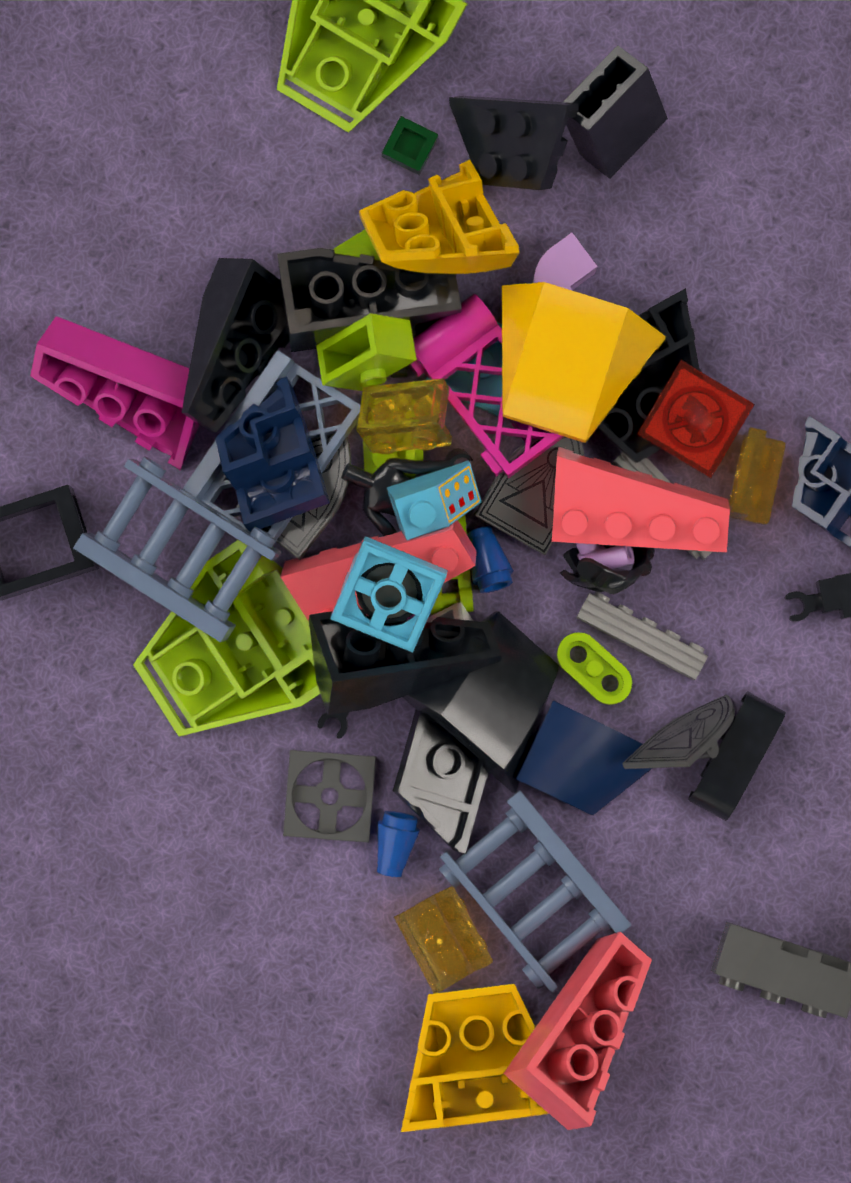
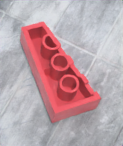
(633, 509)
(318, 579)
(575, 1041)

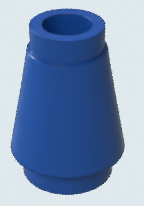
(492, 567)
(395, 842)

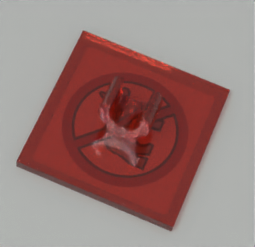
(695, 419)

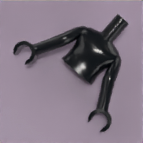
(388, 474)

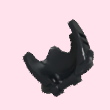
(600, 578)

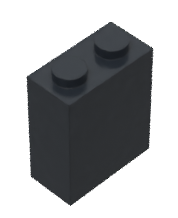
(615, 111)

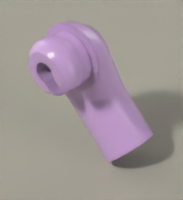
(611, 557)

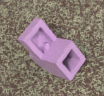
(565, 264)

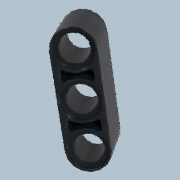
(738, 756)

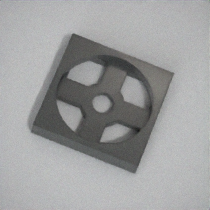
(331, 779)

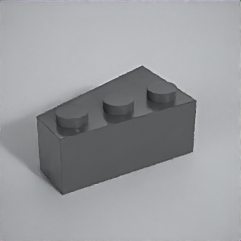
(783, 971)

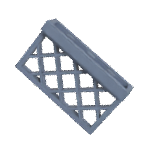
(209, 479)

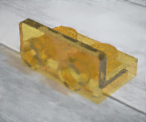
(404, 416)
(756, 477)
(443, 939)

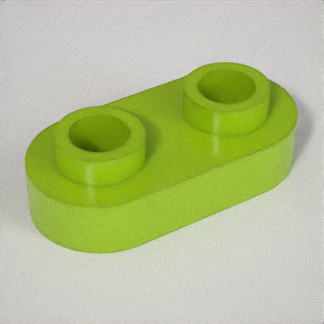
(594, 668)

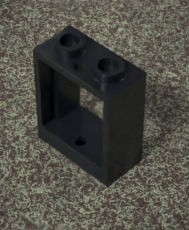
(73, 525)

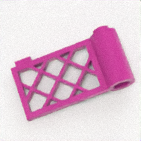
(448, 348)

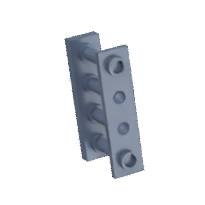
(140, 569)
(575, 884)

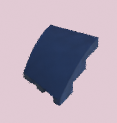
(272, 461)
(824, 480)
(579, 760)

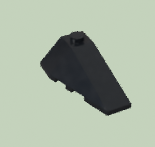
(333, 291)
(234, 339)
(365, 672)

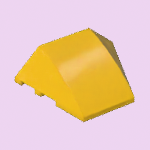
(441, 228)
(568, 357)
(462, 1060)

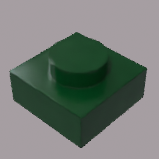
(410, 145)

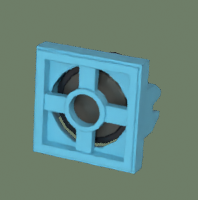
(389, 590)

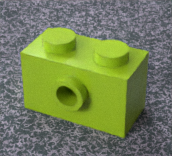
(366, 352)

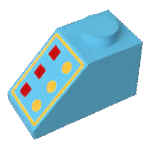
(434, 499)

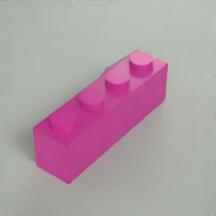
(119, 384)

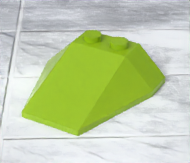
(360, 50)
(251, 674)

